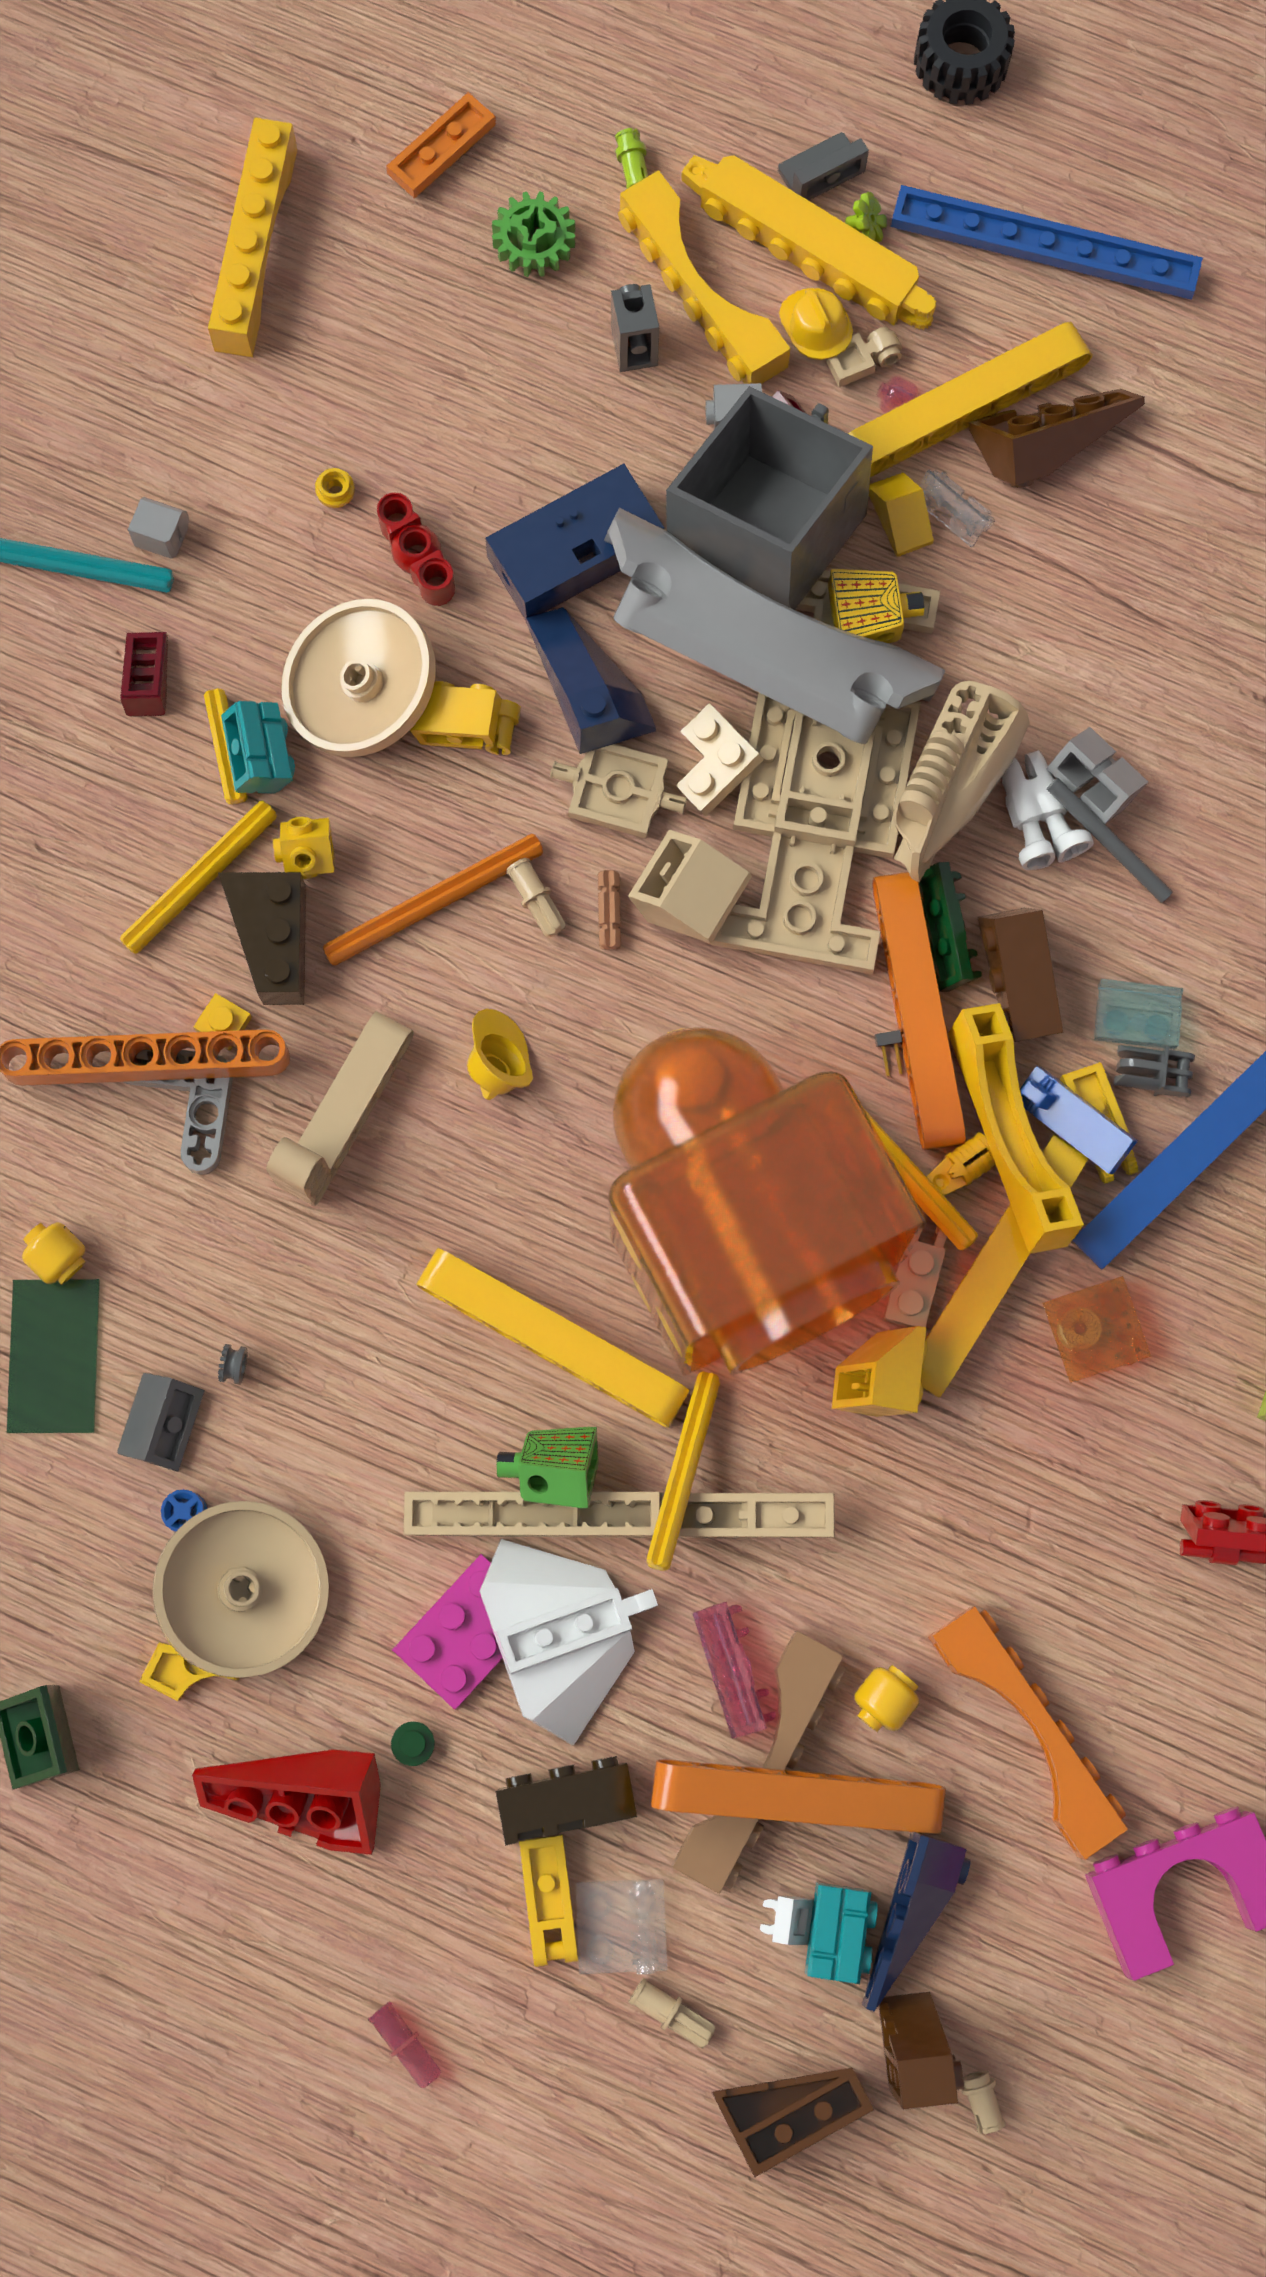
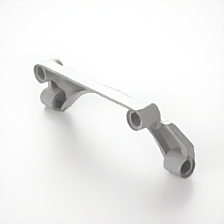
(757, 640)

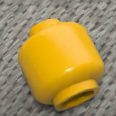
(53, 1253)
(886, 1699)

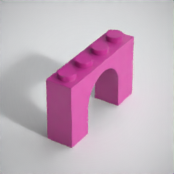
(1127, 1886)

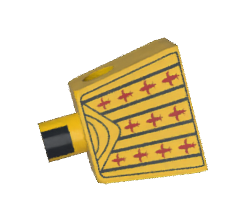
(871, 603)

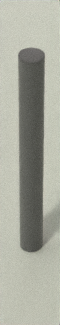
(1109, 840)

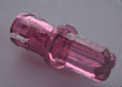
(405, 2045)

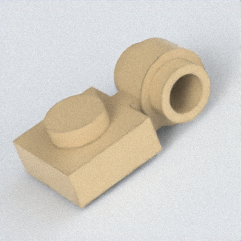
(859, 357)

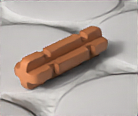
(609, 910)

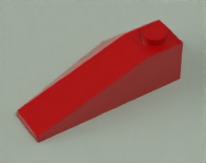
(312, 1793)

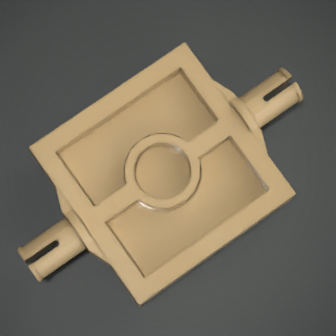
(618, 789)

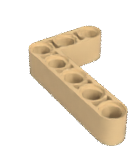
(311, 1164)

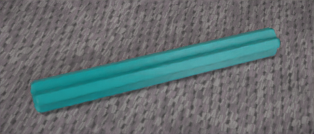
(86, 565)

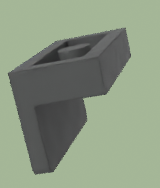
(824, 166)
(160, 1421)

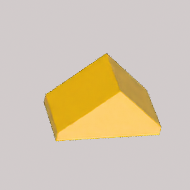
(902, 513)

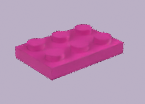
(454, 1640)

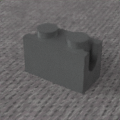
(634, 317)

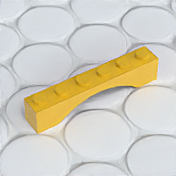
(240, 285)
(746, 340)
(1036, 1193)

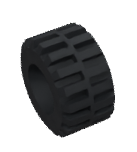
(959, 74)

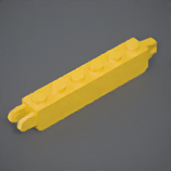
(811, 239)

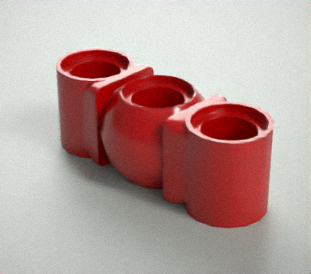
(411, 532)

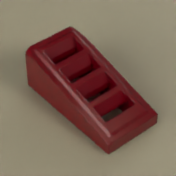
(145, 698)

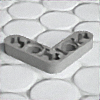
(200, 1093)

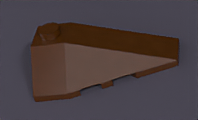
(1039, 443)

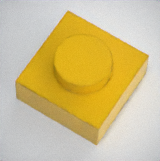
(222, 1016)

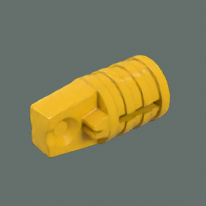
(952, 1174)

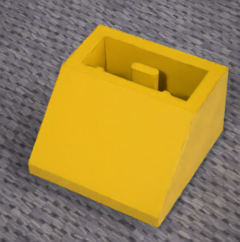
(883, 1374)

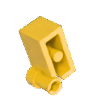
(467, 718)

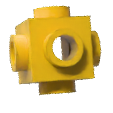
(305, 846)

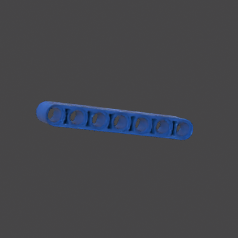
(1175, 1167)

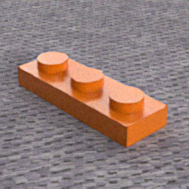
(441, 145)

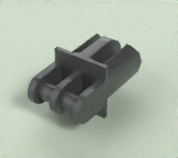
(1148, 1070)

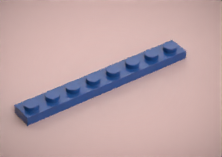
(1046, 242)

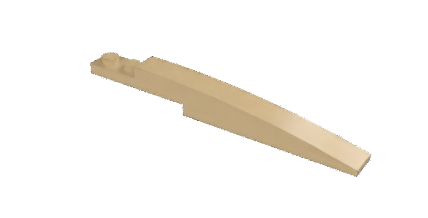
(620, 1515)

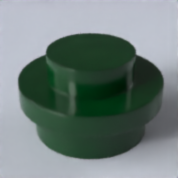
(412, 1743)

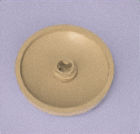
(358, 677)
(240, 1589)

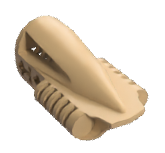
(957, 770)

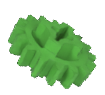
(549, 242)

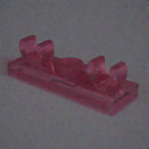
(731, 1669)

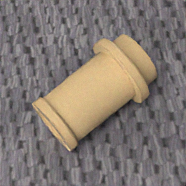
(983, 2101)

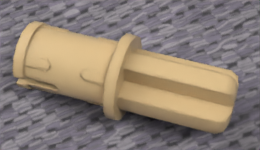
(536, 897)
(672, 2014)

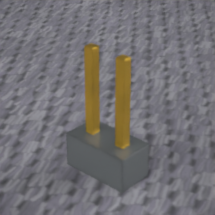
(889, 1038)

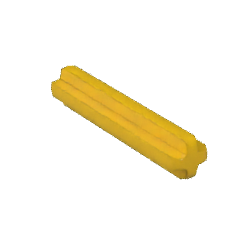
(216, 705)

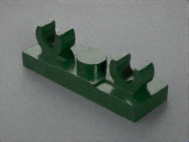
(946, 927)

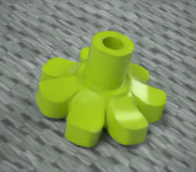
(867, 217)

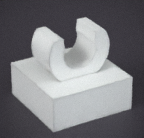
(791, 1920)

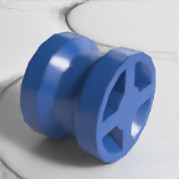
(179, 1505)

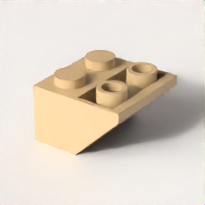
(689, 887)

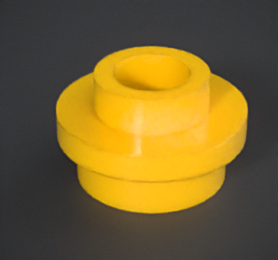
(330, 478)

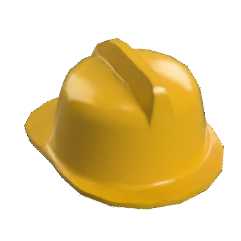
(816, 323)
(498, 1055)

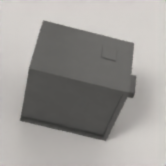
(771, 495)

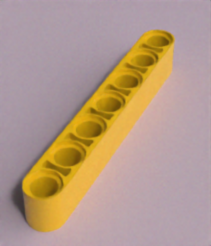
(974, 396)
(986, 1282)
(553, 1337)

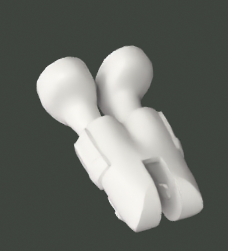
(1031, 802)

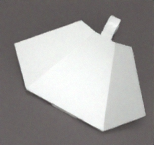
(558, 1633)

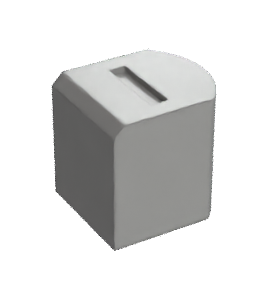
(158, 527)

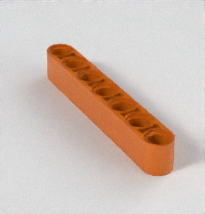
(918, 1011)
(126, 1047)
(797, 1796)

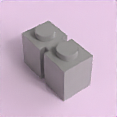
(1091, 757)

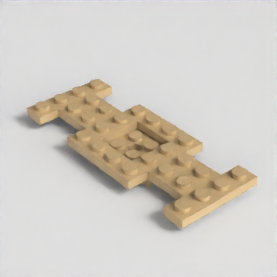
(820, 818)

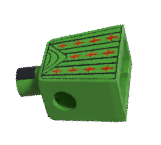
(554, 1466)

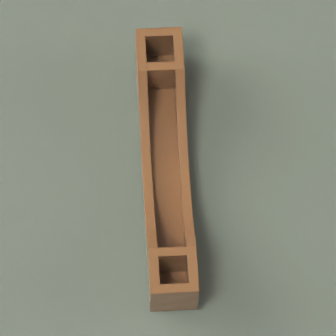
(801, 1678)

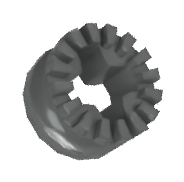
(234, 1364)

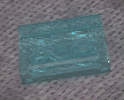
(1138, 1014)

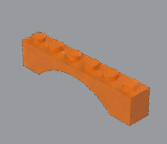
(1079, 1806)

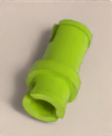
(631, 155)

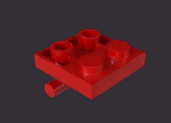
(1224, 1533)

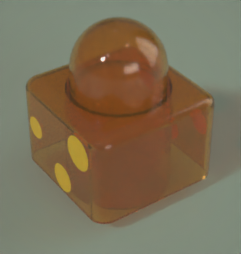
(750, 1202)

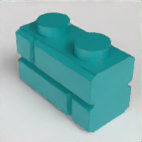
(257, 747)
(839, 1933)

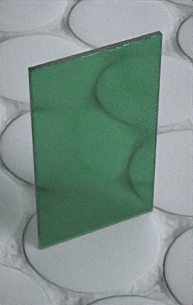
(53, 1356)

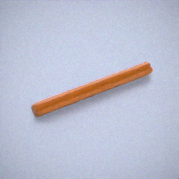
(430, 900)

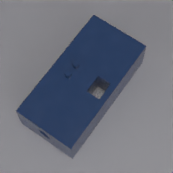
(563, 543)

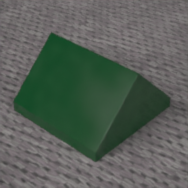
(36, 1736)

